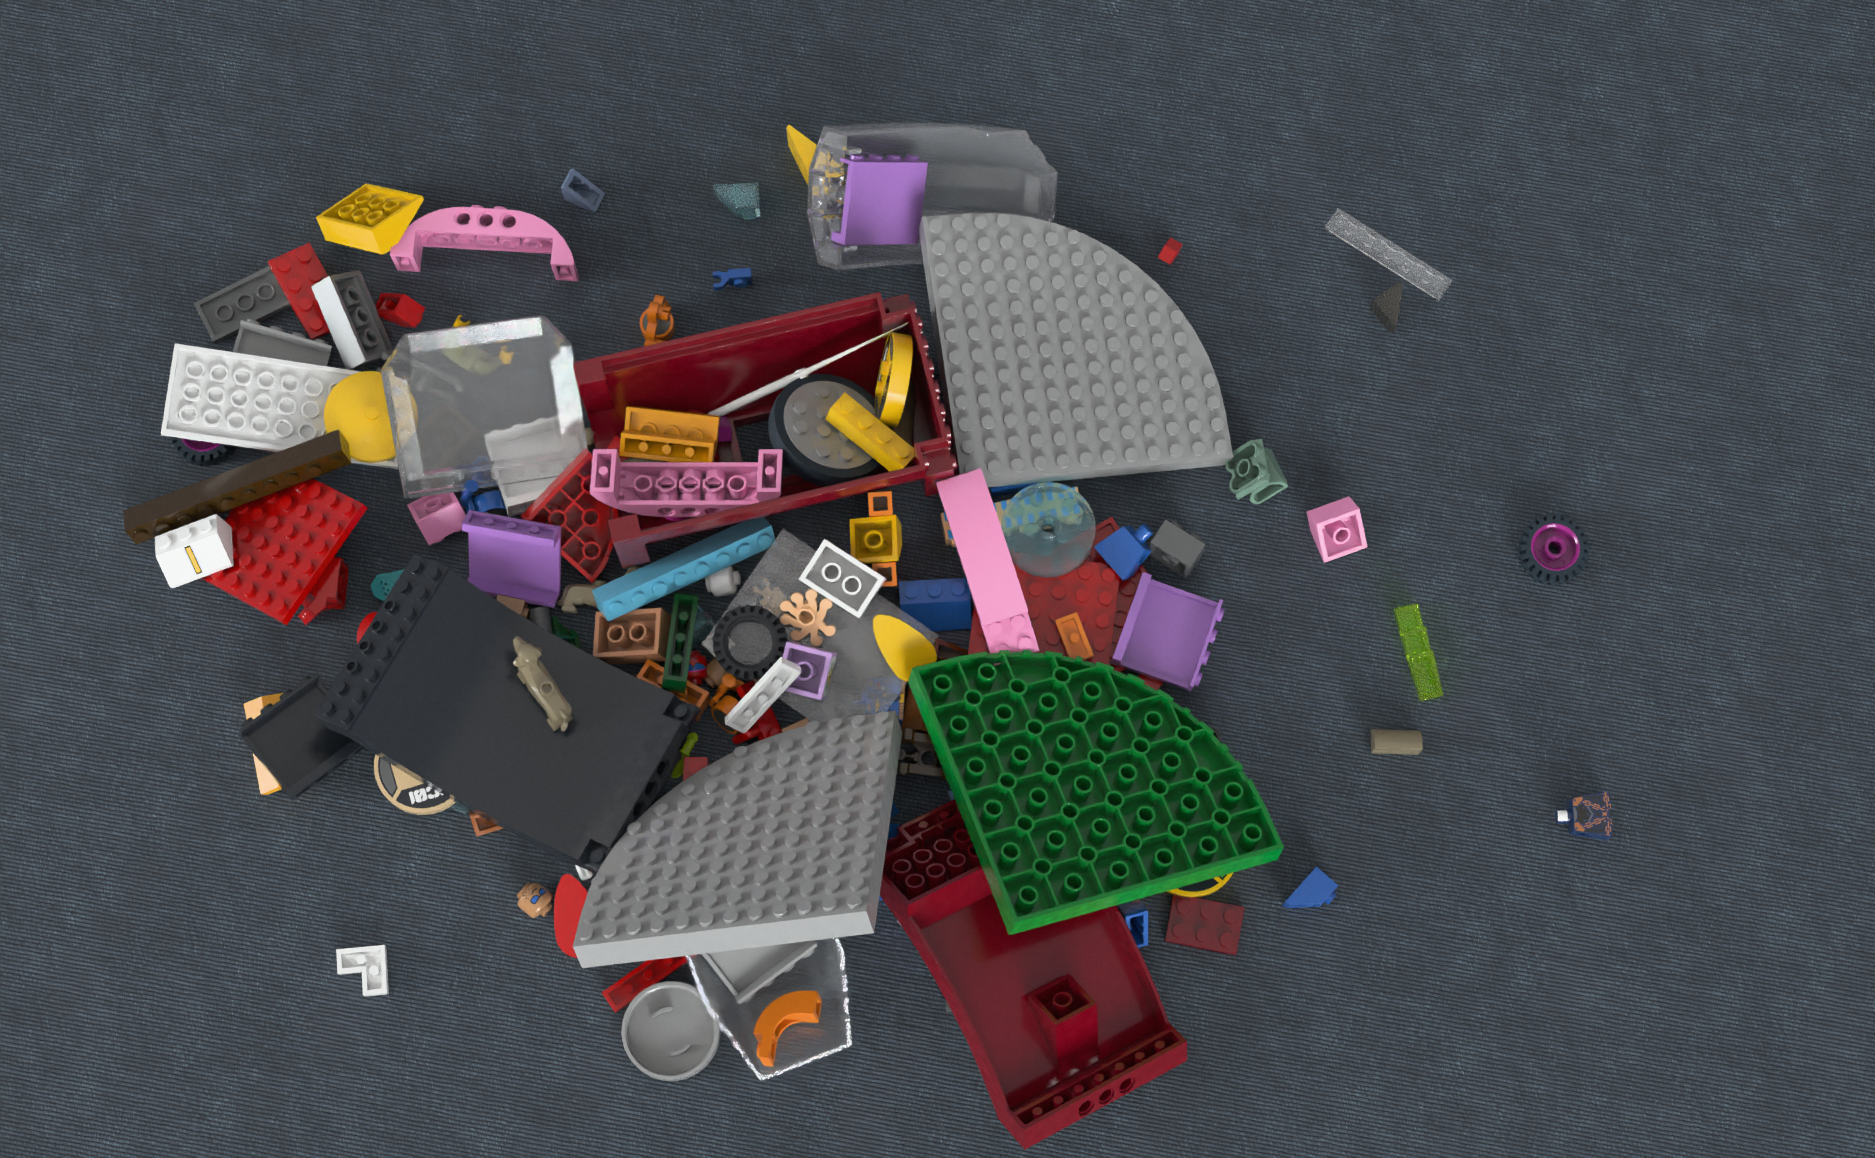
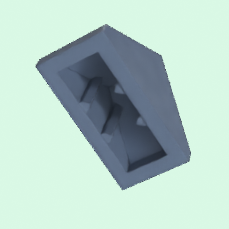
(581, 191)

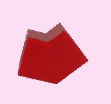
(1170, 251)

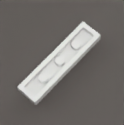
(762, 695)

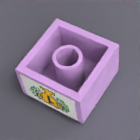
(816, 669)

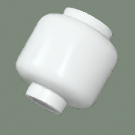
(723, 582)

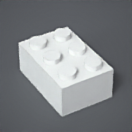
(842, 578)

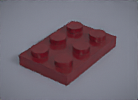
(1204, 924)

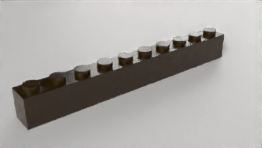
(237, 486)

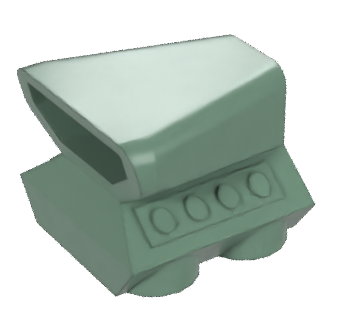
(1255, 472)

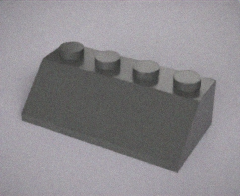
(352, 319)

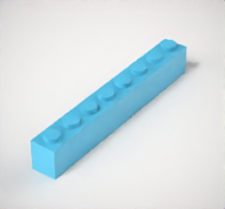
(683, 567)

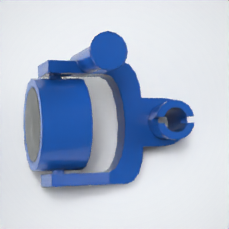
(488, 502)

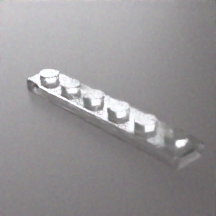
(1388, 254)

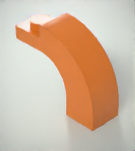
(780, 1014)

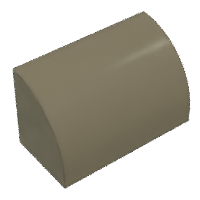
(1396, 741)

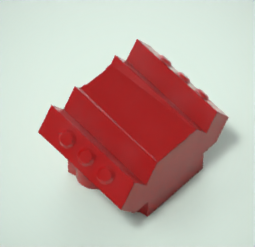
(328, 591)

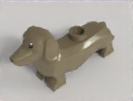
(582, 594)
(541, 684)

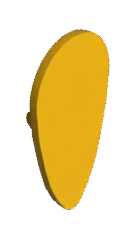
(902, 645)

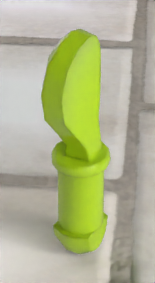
(692, 738)

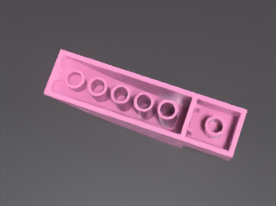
(987, 563)

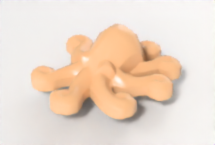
(807, 616)

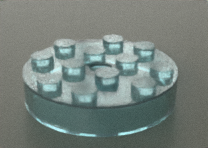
(1044, 552)

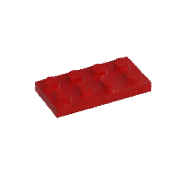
(296, 274)

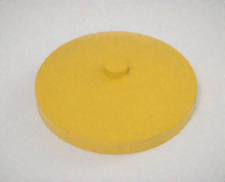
(361, 414)

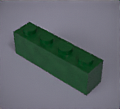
(679, 643)

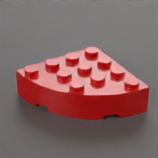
(582, 518)

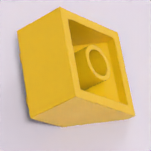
(876, 539)

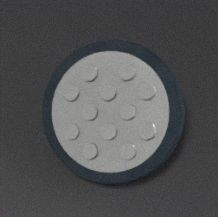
(808, 441)

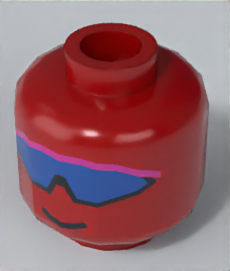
(697, 668)

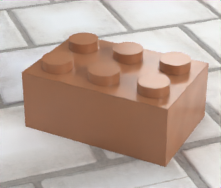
(632, 637)

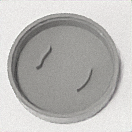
(669, 1031)

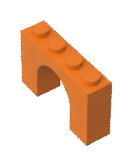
(881, 505)

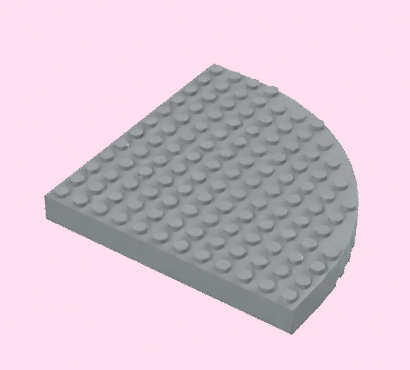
(1063, 356)
(753, 849)

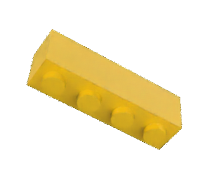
(870, 434)

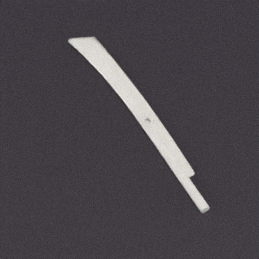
(783, 382)

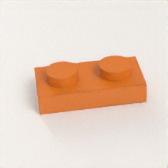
(1074, 637)

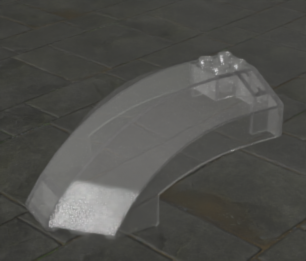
(966, 173)

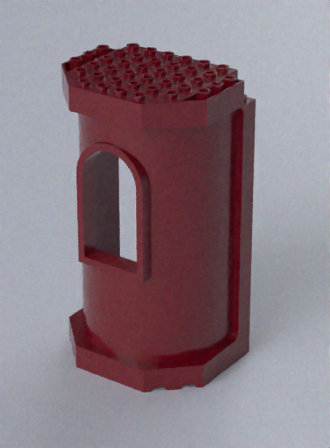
(736, 360)

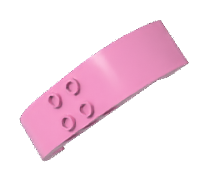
(483, 230)
(684, 487)

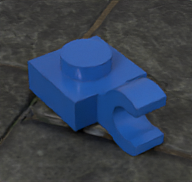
(735, 277)

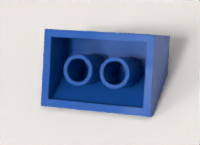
(937, 603)

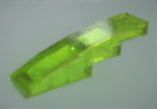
(1418, 652)

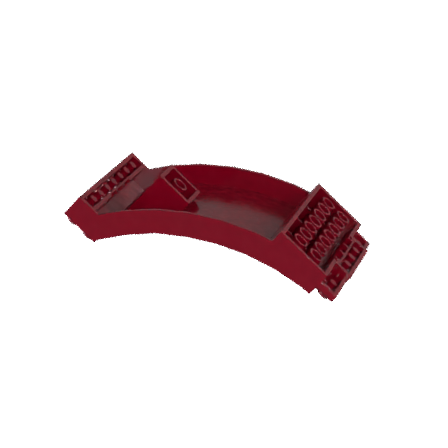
(1051, 1012)

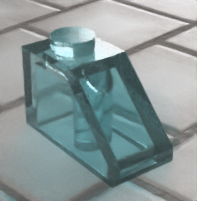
(740, 198)

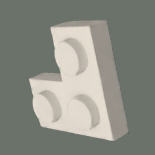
(370, 962)

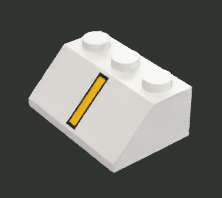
(195, 550)

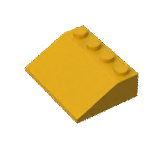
(370, 218)

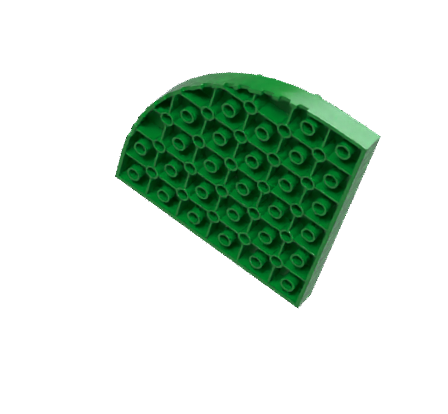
(1085, 784)

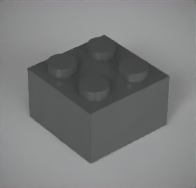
(1176, 548)

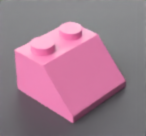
(437, 516)
(1337, 529)

